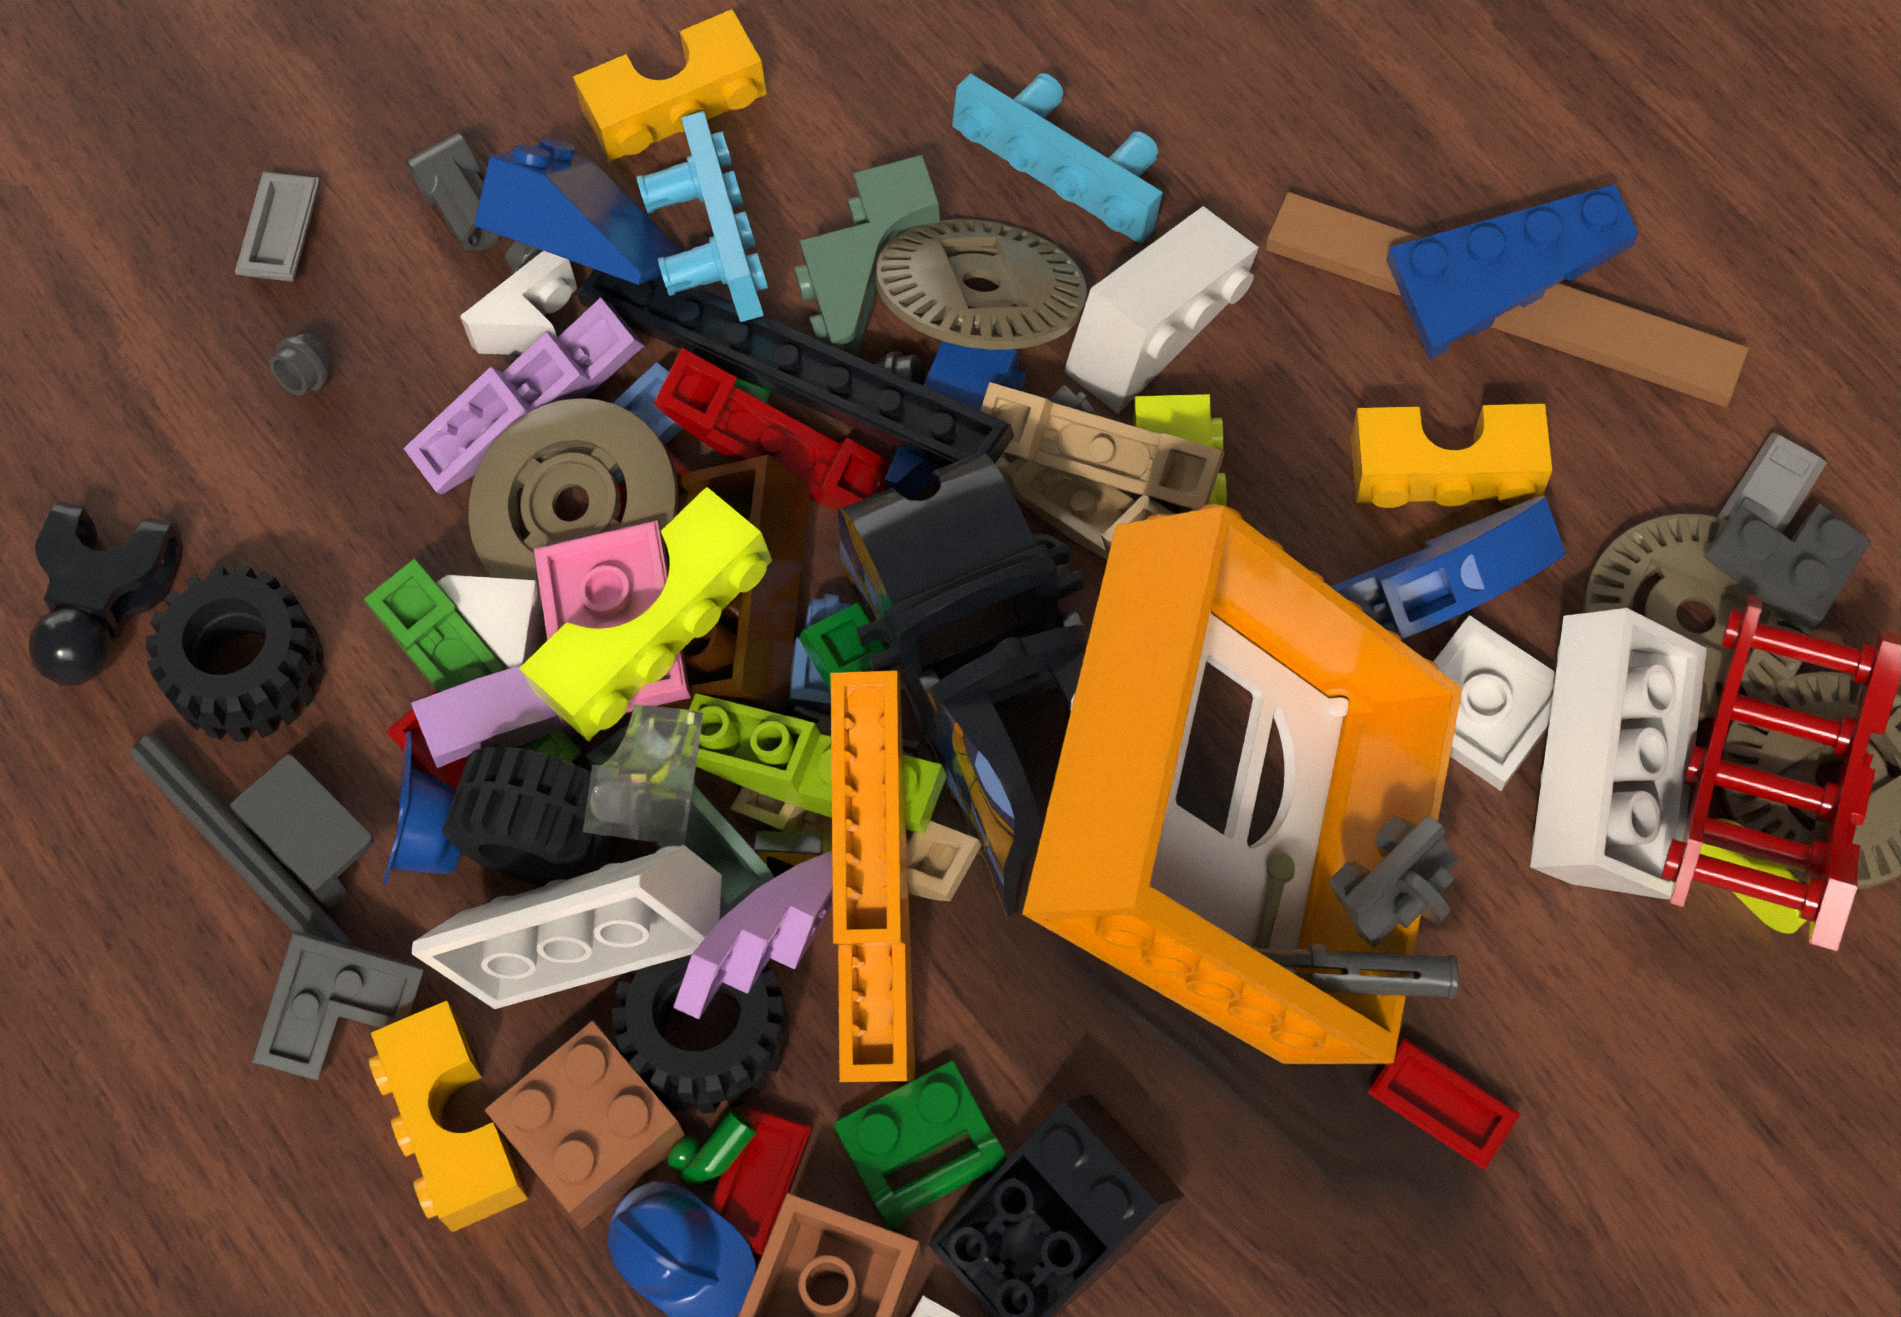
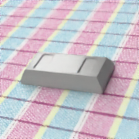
(278, 226)
(1776, 482)

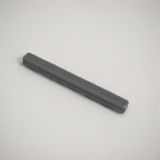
(233, 840)

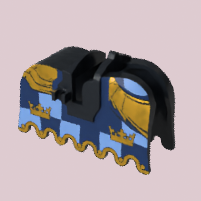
(939, 563)

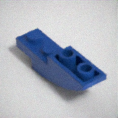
(1458, 569)

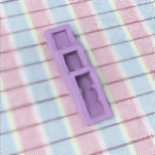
(545, 373)
(484, 714)
(769, 923)

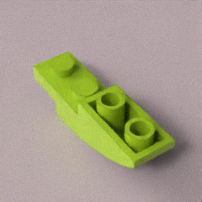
(793, 760)

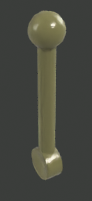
(1280, 870)

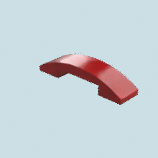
(743, 428)

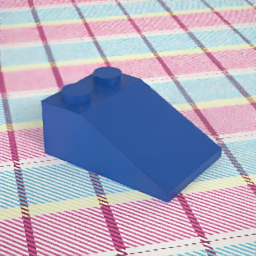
(570, 210)

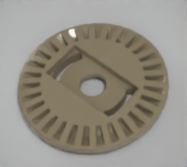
(1037, 283)
(557, 449)
(1675, 551)
(1830, 697)

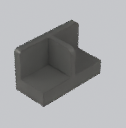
(303, 828)

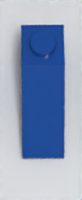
(963, 376)

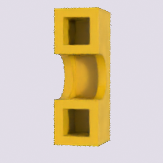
(637, 111)
(1401, 465)
(462, 1173)

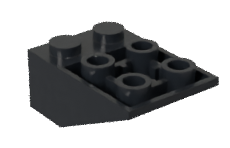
(1056, 1214)

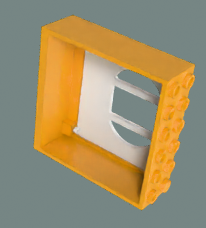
(1361, 742)

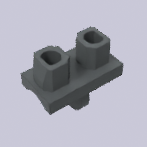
(1402, 884)

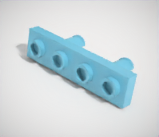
(1076, 172)
(725, 254)

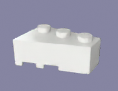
(1157, 306)

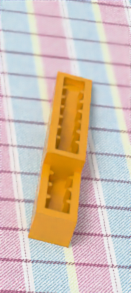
(871, 879)

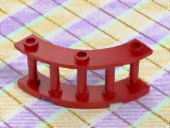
(1829, 864)

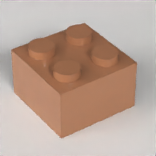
(586, 1124)
(831, 1266)

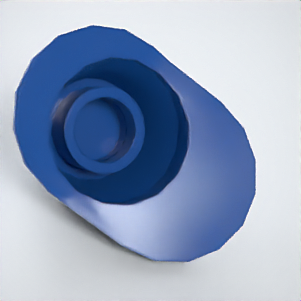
(421, 818)
(680, 1252)

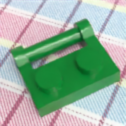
(910, 1127)

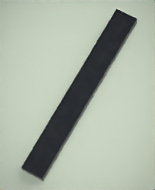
(805, 370)

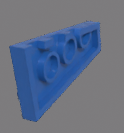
(1482, 270)

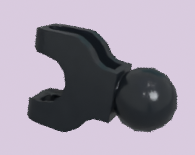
(95, 590)

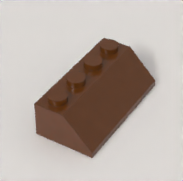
(752, 644)

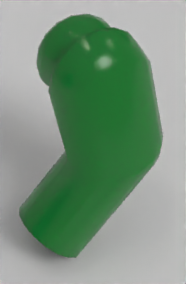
(717, 1154)

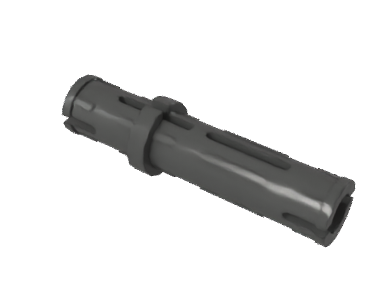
(1432, 974)

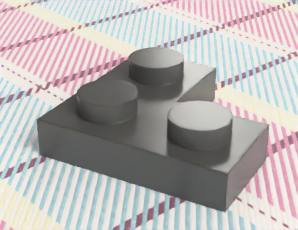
(1789, 575)
(325, 982)

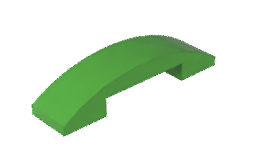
(442, 643)

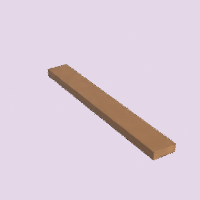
(1560, 319)

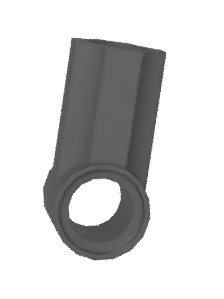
(454, 183)

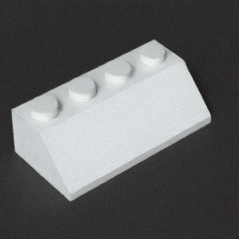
(1617, 752)
(578, 928)

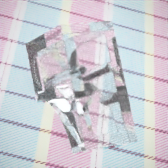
(649, 778)

